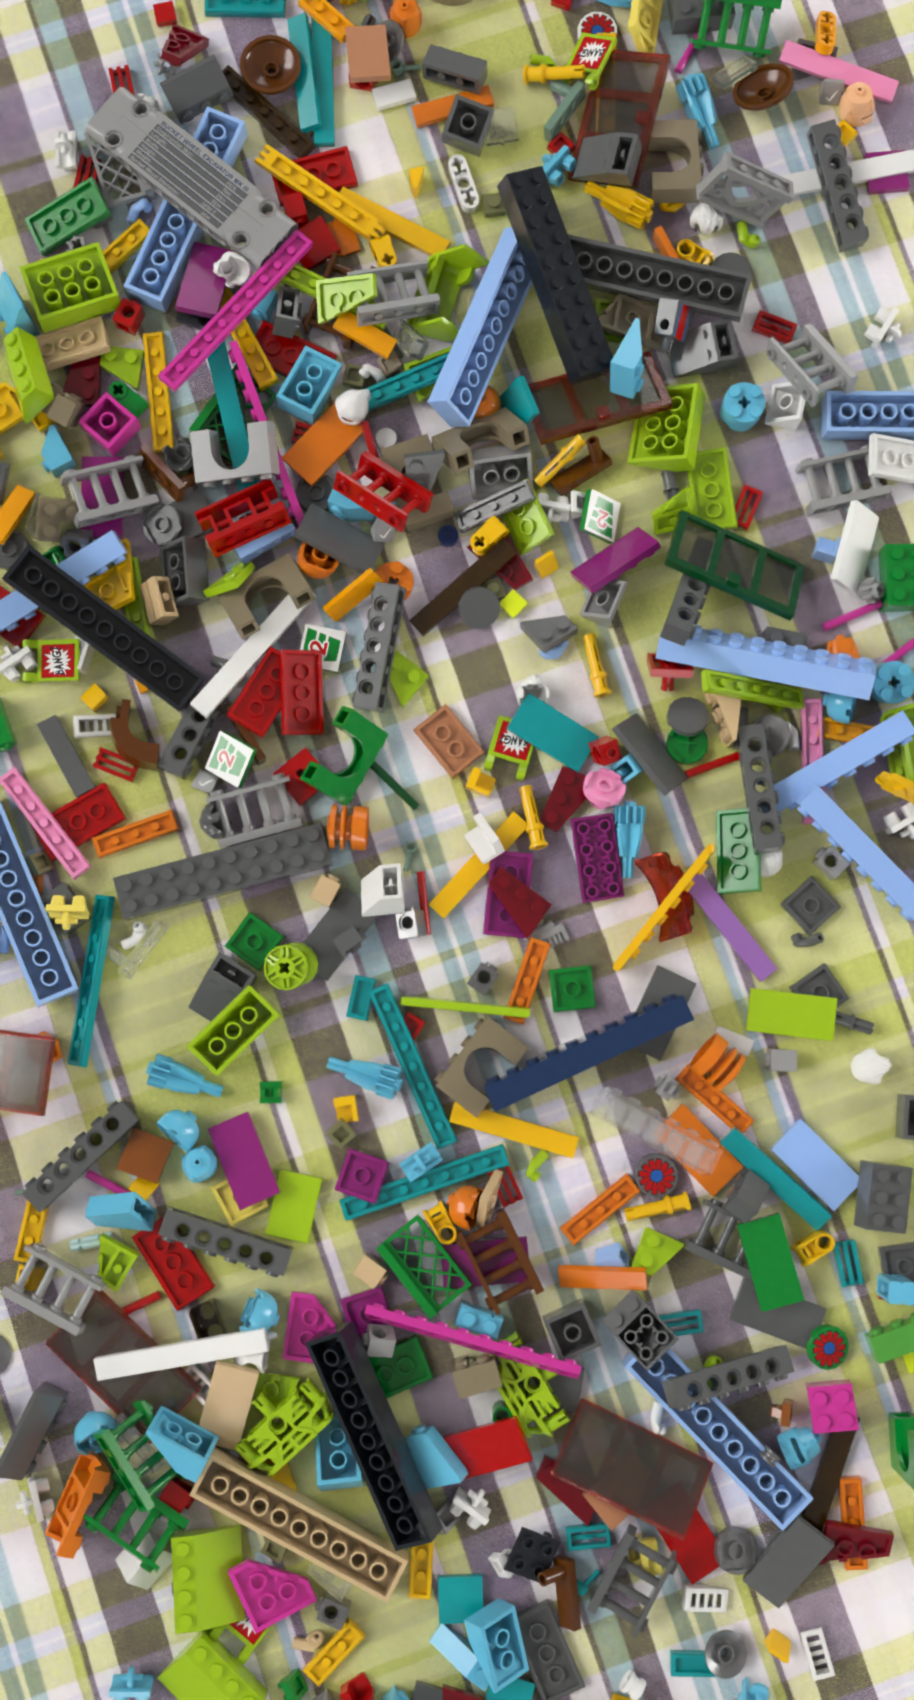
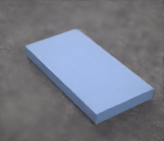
(816, 1164)

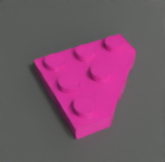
(304, 1320)
(269, 1592)

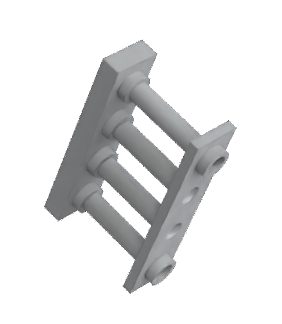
(398, 309)
(823, 353)
(838, 500)
(105, 511)
(249, 831)
(54, 1311)

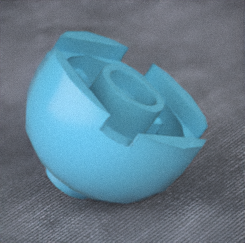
(839, 707)
(180, 1128)
(260, 1312)
(89, 1425)

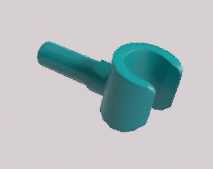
(583, 1587)

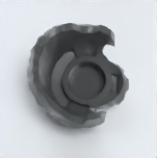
(180, 456)
(210, 821)

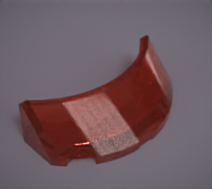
(663, 878)

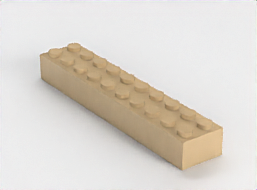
(300, 1524)

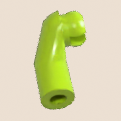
(744, 237)
(534, 1164)

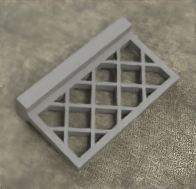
(125, 197)

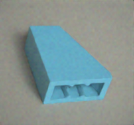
(121, 1211)
(434, 1458)

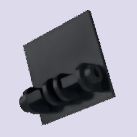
(532, 1553)

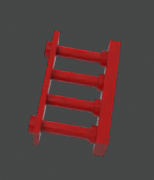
(390, 479)

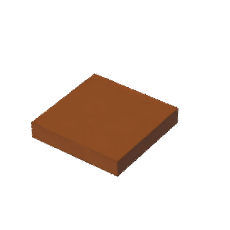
(145, 1155)

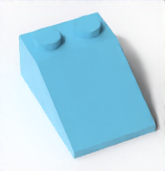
(13, 308)
(627, 364)
(308, 385)
(347, 509)
(181, 1442)
(335, 1460)
(497, 1643)

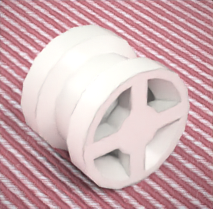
(632, 1685)

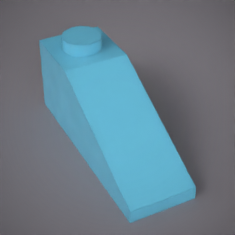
(459, 1654)

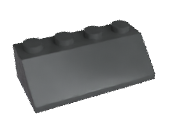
(31, 1431)

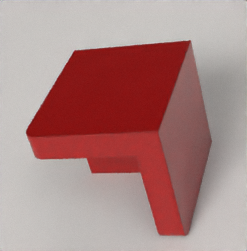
(358, 1689)

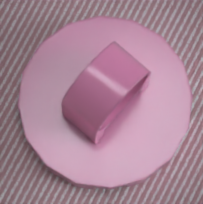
(603, 788)

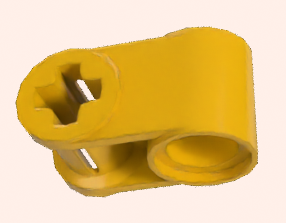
(383, 251)
(695, 252)
(489, 534)
(440, 1221)
(811, 1247)

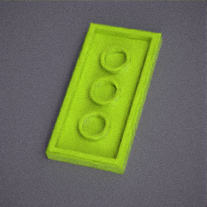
(713, 488)
(791, 1014)

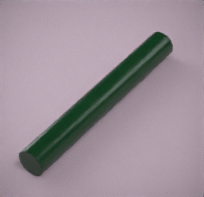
(394, 785)

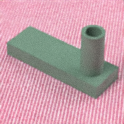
(572, 100)

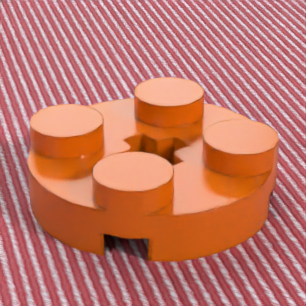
(397, 571)

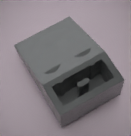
(609, 158)
(705, 350)
(220, 986)
(640, 1329)

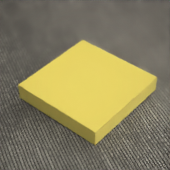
(229, 1206)

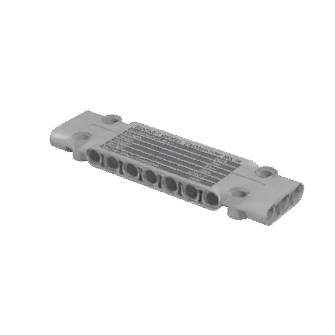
(190, 177)

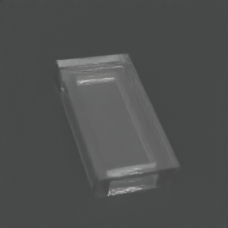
(734, 72)

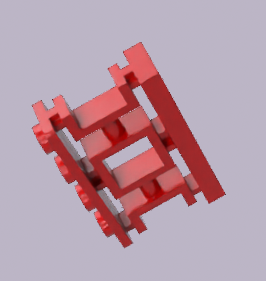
(247, 528)

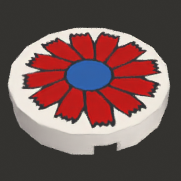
(596, 23)

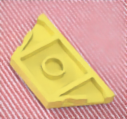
(644, 23)

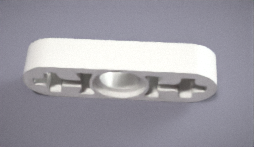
(464, 175)

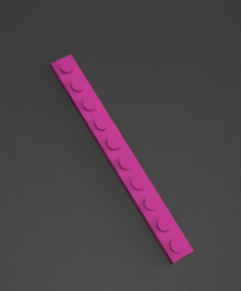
(235, 310)
(258, 415)
(480, 1343)

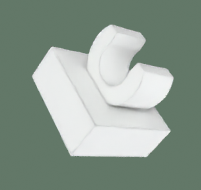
(498, 1561)

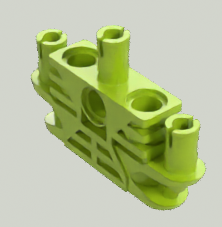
(520, 1401)
(272, 1438)

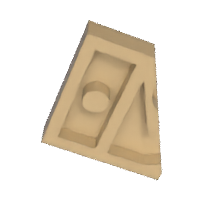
(488, 1199)

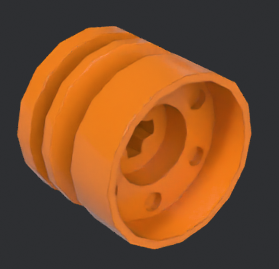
(348, 827)
(721, 1065)

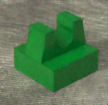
(270, 1091)
(293, 1685)

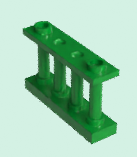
(759, 51)
(120, 1458)
(176, 1522)

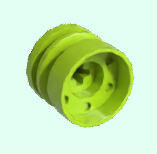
(302, 965)

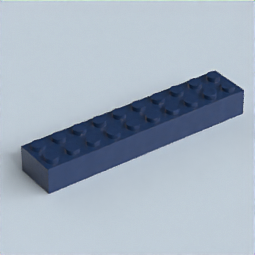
(588, 1052)

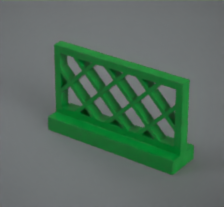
(211, 410)
(409, 1278)

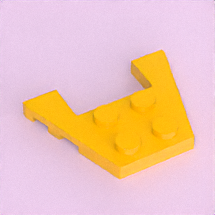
(11, 413)
(117, 583)

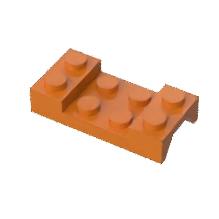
(87, 1477)

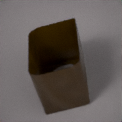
(194, 1315)

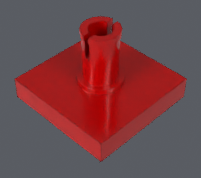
(667, 670)
(295, 768)

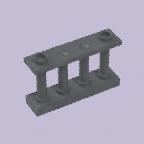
(717, 1254)
(610, 1580)

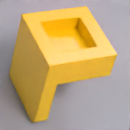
(480, 783)
(346, 1108)

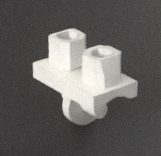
(66, 150)
(876, 333)
(557, 510)
(14, 659)
(894, 823)
(473, 1504)
(42, 1507)

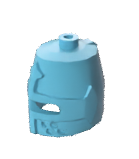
(199, 1163)
(799, 1446)

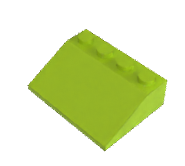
(70, 287)
(671, 436)
(201, 1578)
(210, 1672)

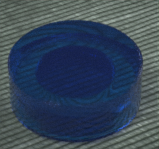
(447, 535)

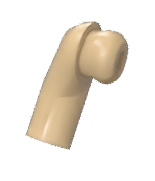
(309, 1643)

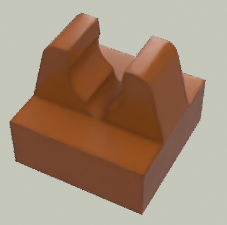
(783, 1412)

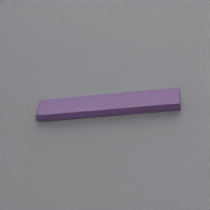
(731, 928)

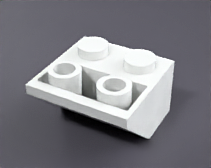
(383, 891)

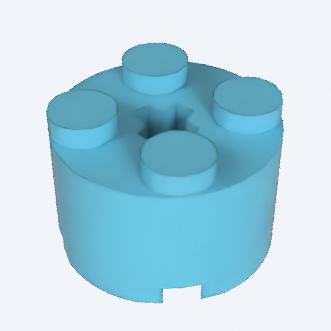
(742, 406)
(902, 682)

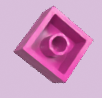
(109, 424)
(832, 1406)

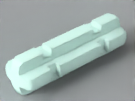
(86, 1242)

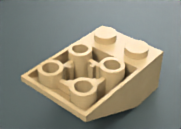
(726, 715)

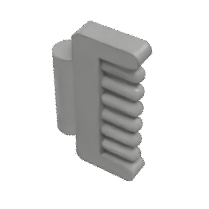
(548, 930)

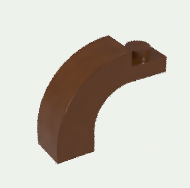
(129, 747)

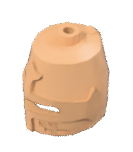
(857, 104)

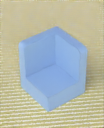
(826, 549)
(612, 1255)

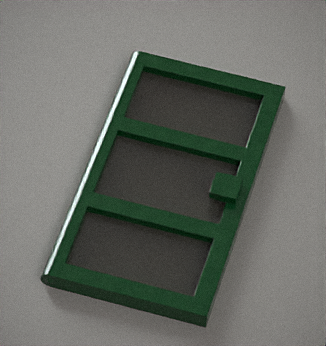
(735, 565)

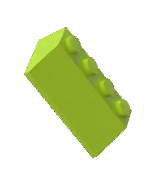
(27, 373)
(233, 1030)

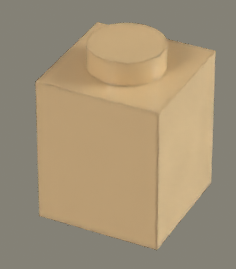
(326, 890)
(371, 1271)

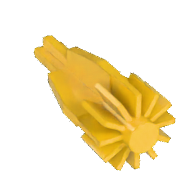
(623, 203)

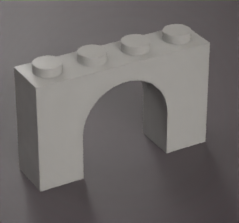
(261, 460)

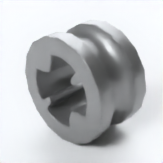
(769, 1456)

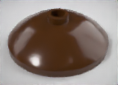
(270, 55)
(764, 87)

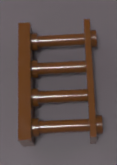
(309, 319)
(521, 1262)

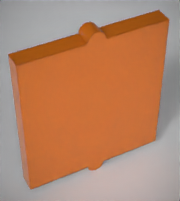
(345, 238)

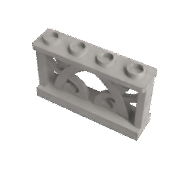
(740, 174)

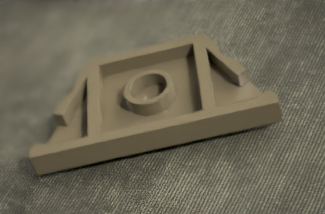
(622, 312)

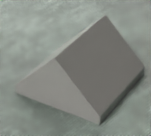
(602, 605)

